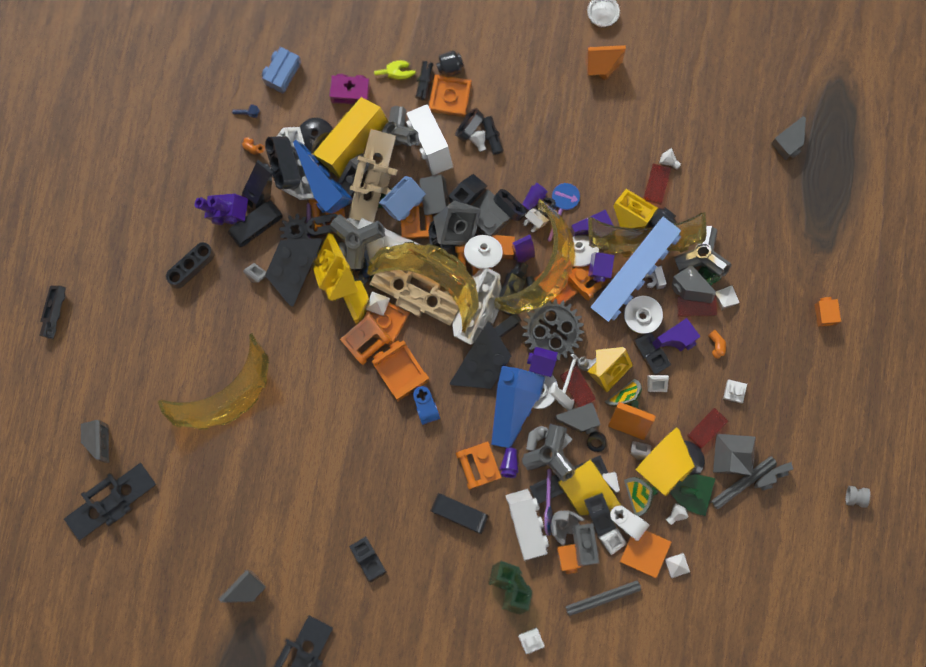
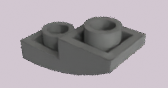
(769, 478)

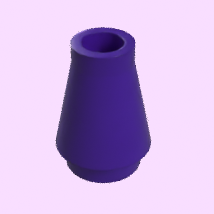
(535, 193)
(509, 464)

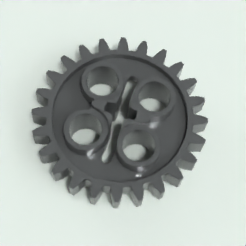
(562, 315)

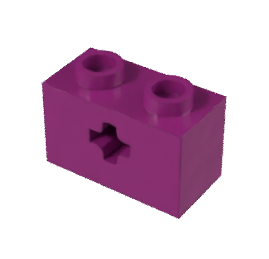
(340, 86)

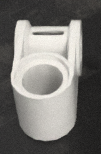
(630, 523)

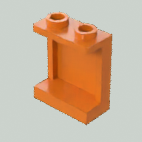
(399, 370)

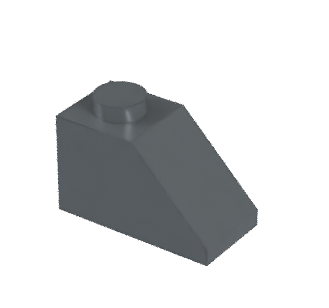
(791, 139)
(347, 177)
(692, 286)
(580, 419)

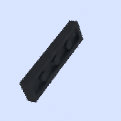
(539, 489)

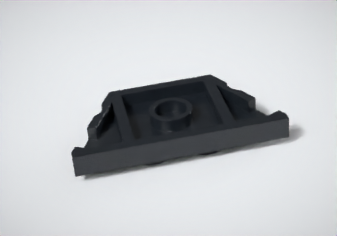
(291, 266)
(483, 361)

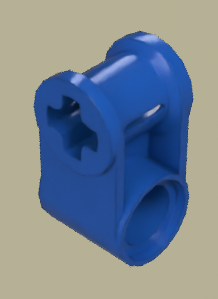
(427, 408)

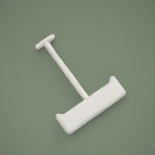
(559, 394)

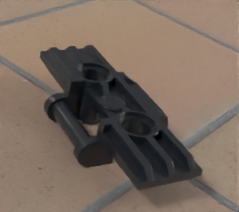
(111, 507)
(313, 631)

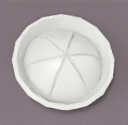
(603, 12)

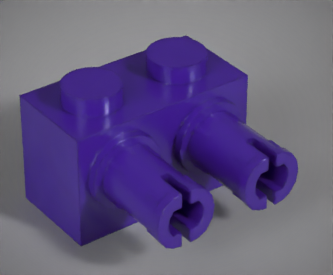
(223, 208)

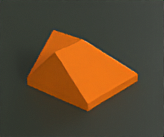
(604, 60)

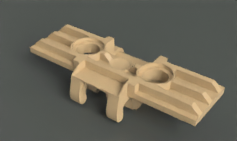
(376, 177)
(414, 298)

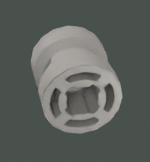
(860, 497)

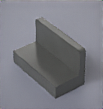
(436, 194)
(585, 544)

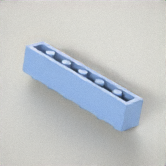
(636, 268)

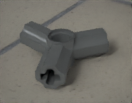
(396, 127)
(366, 234)
(711, 261)
(542, 457)

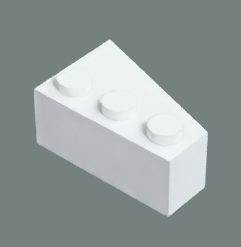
(431, 141)
(527, 524)

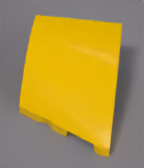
(667, 463)
(585, 484)

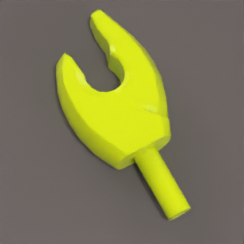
(394, 72)

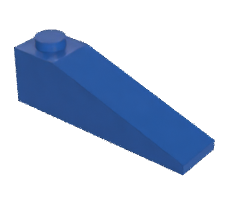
(326, 191)
(515, 398)

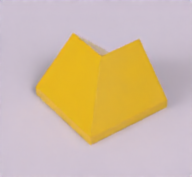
(633, 210)
(357, 302)
(610, 366)

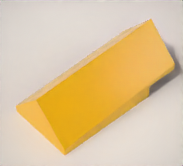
(350, 136)
(333, 270)

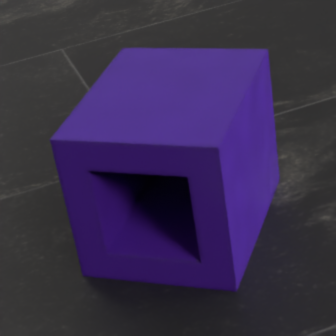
(601, 266)
(542, 361)

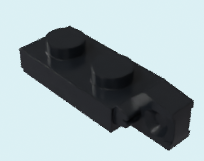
(514, 282)
(51, 311)

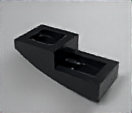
(655, 358)
(600, 514)
(368, 559)

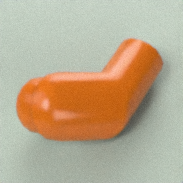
(253, 149)
(720, 344)

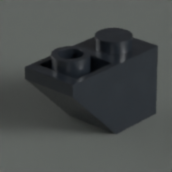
(467, 190)

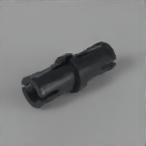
(424, 80)
(492, 135)

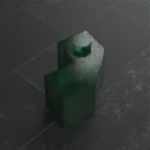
(517, 593)

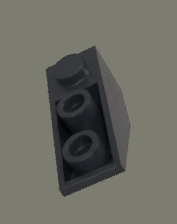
(258, 185)

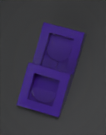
(523, 249)

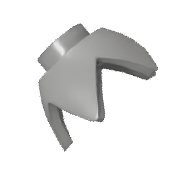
(562, 524)

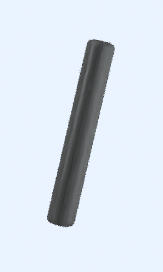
(743, 483)
(603, 598)

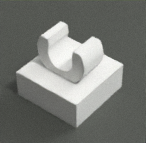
(536, 218)
(658, 278)
(735, 391)
(531, 641)

